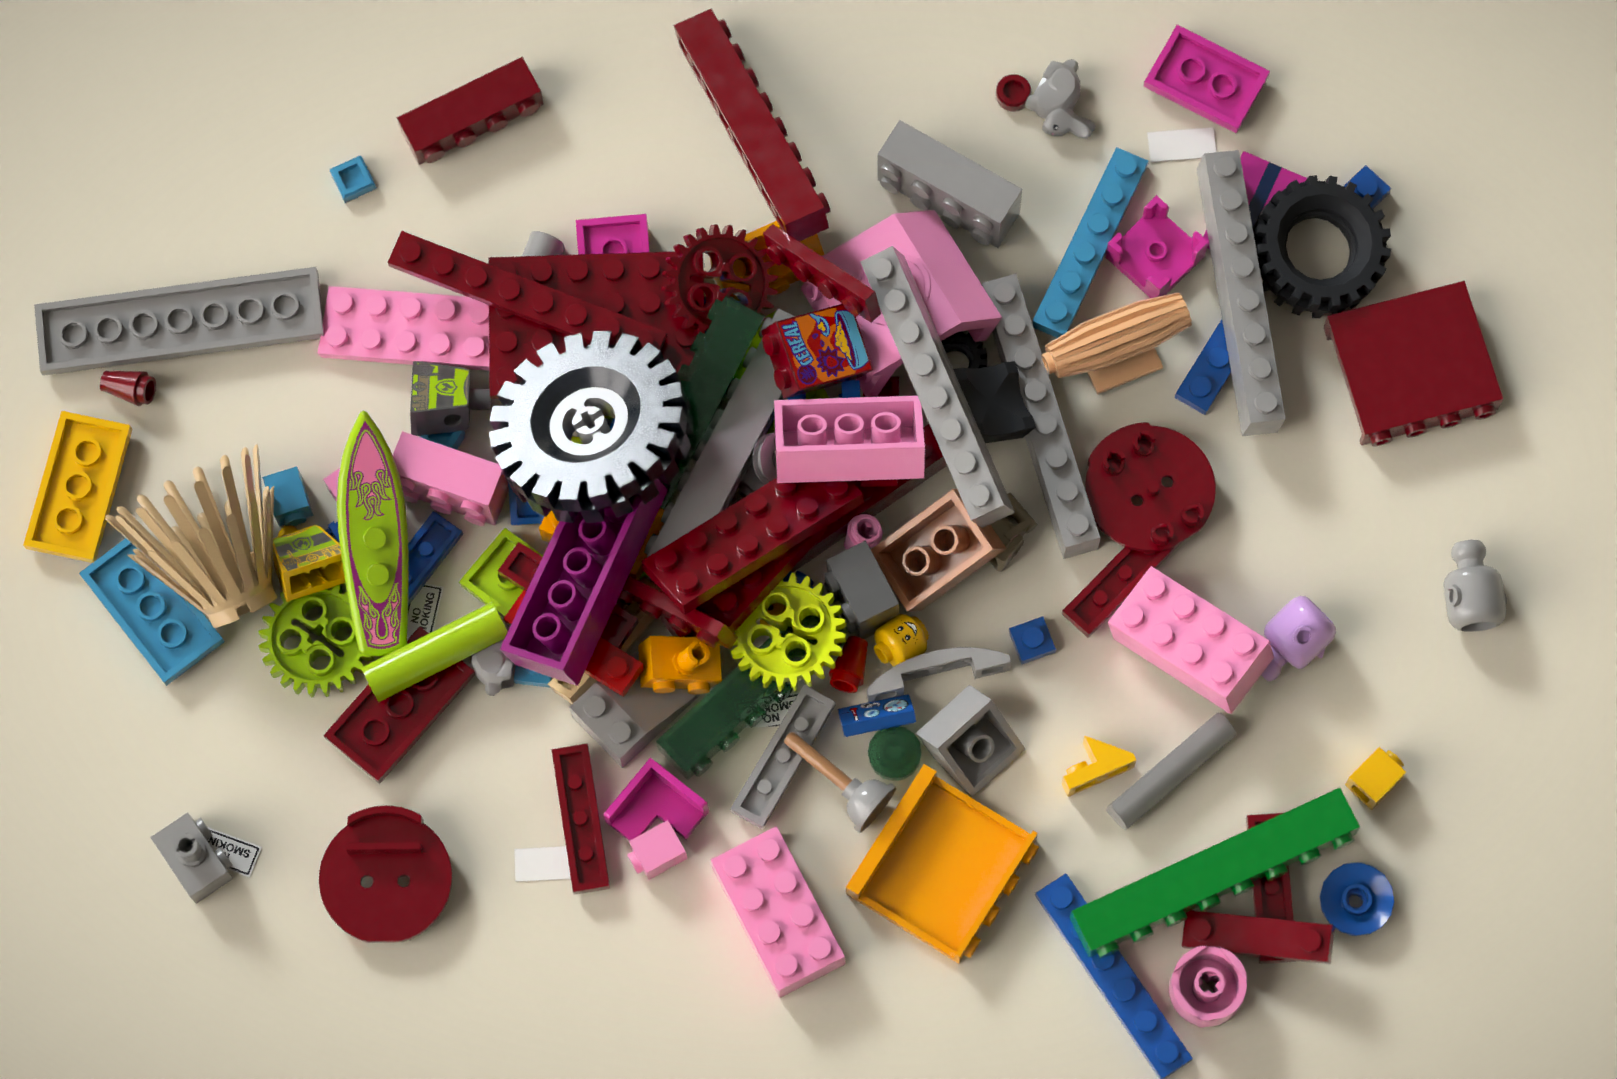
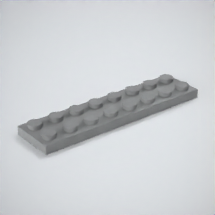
(179, 321)

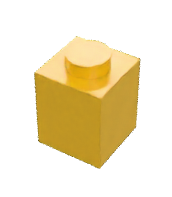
(1376, 777)

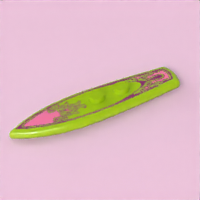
(373, 540)

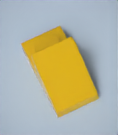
(1106, 763)

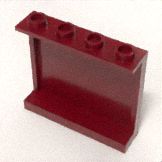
(1414, 363)

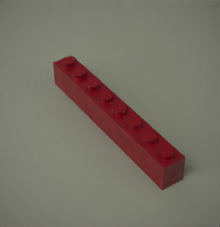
(751, 125)

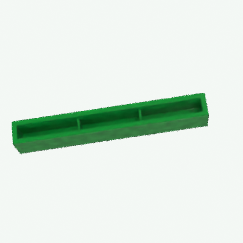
(1214, 873)

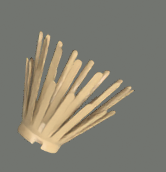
(202, 560)

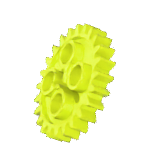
(773, 660)

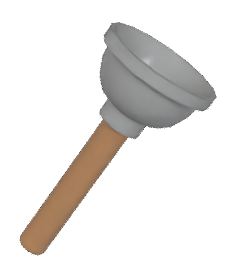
(865, 798)

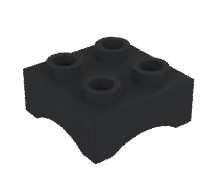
(996, 401)

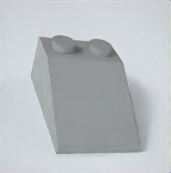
(627, 722)

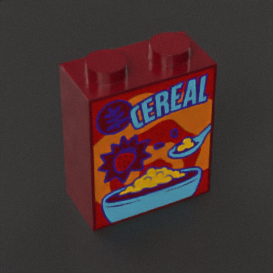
(816, 350)

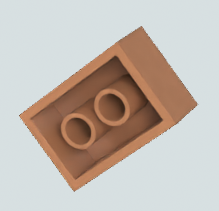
(935, 552)

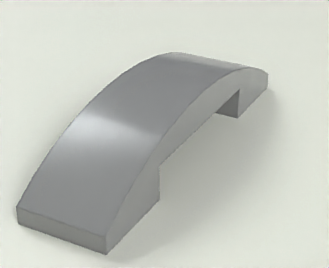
(983, 664)

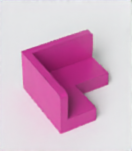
(655, 795)

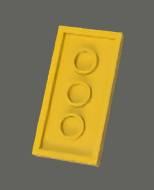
(78, 487)

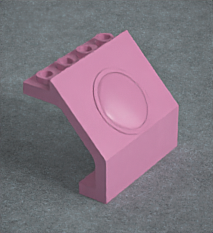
(941, 274)

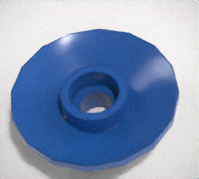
(1360, 881)

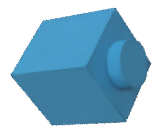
(290, 497)

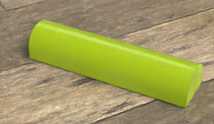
(435, 652)

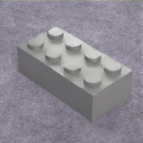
(949, 184)

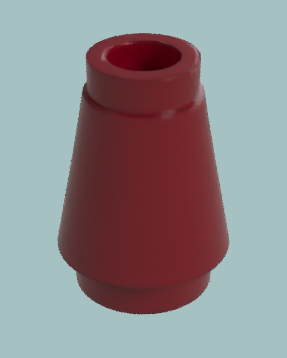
(130, 386)

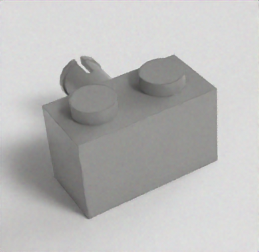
(192, 857)

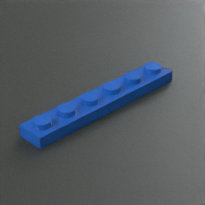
(1117, 985)

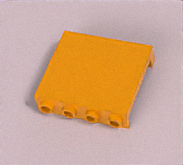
(942, 866)

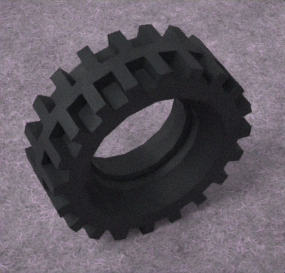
(1344, 210)

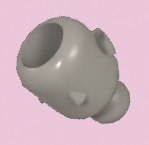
(1473, 591)

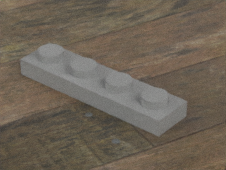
(779, 761)

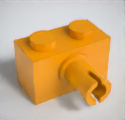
(679, 664)

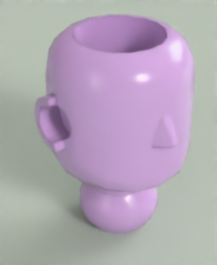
(1297, 635)

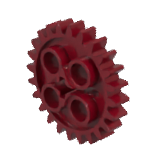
(723, 251)

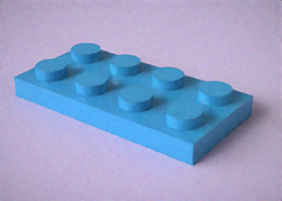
(152, 615)

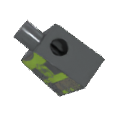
(443, 399)

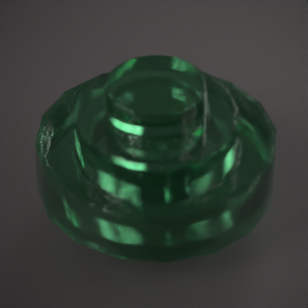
(894, 753)

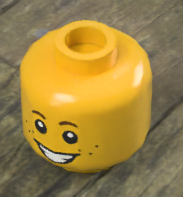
(900, 639)

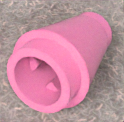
(863, 528)

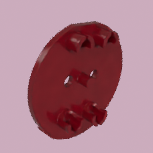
(1134, 464)
(385, 846)

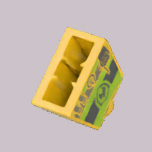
(306, 561)

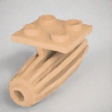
(1118, 343)

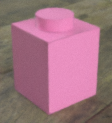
(656, 850)

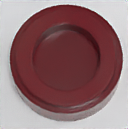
(1013, 92)

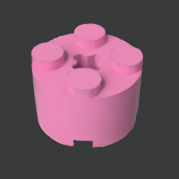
(1214, 965)

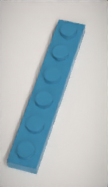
(1089, 243)

